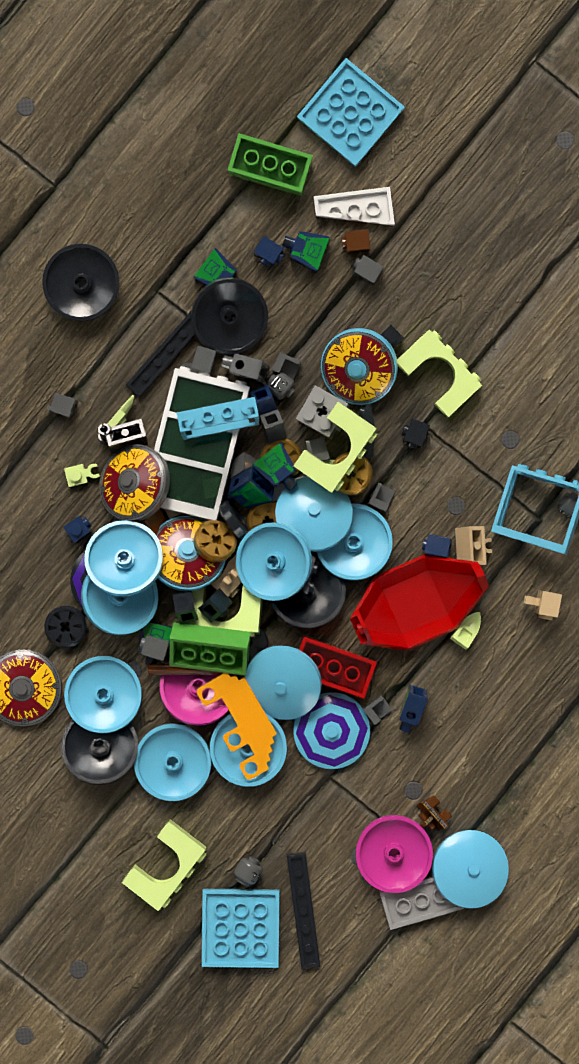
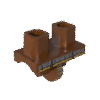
(430, 816)

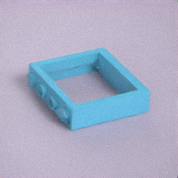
(218, 418)
(506, 498)

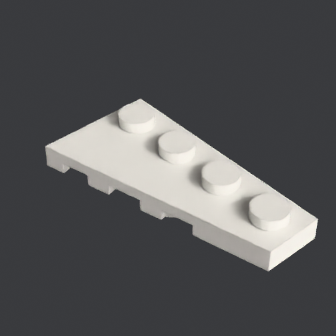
(359, 206)

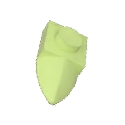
(119, 417)
(467, 630)

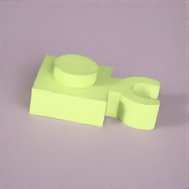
(78, 474)

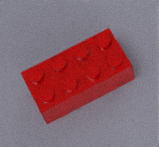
(340, 667)

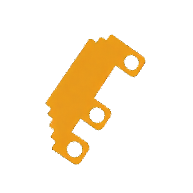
(250, 717)

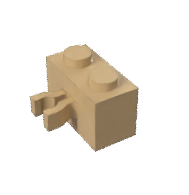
(471, 544)
(229, 579)
(546, 604)

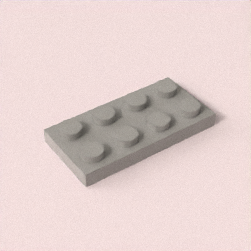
(416, 904)

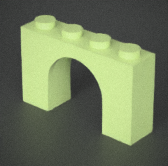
(431, 347)
(331, 475)
(246, 620)
(157, 891)

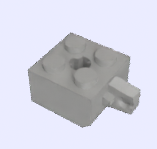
(310, 415)

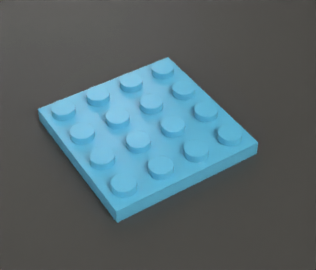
(350, 112)
(240, 928)

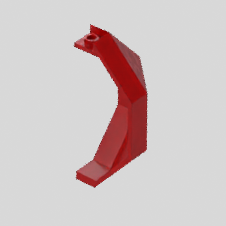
(418, 602)

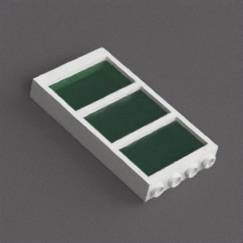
(203, 463)

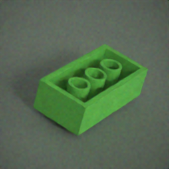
(270, 164)
(209, 648)

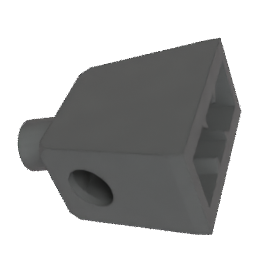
(253, 368)

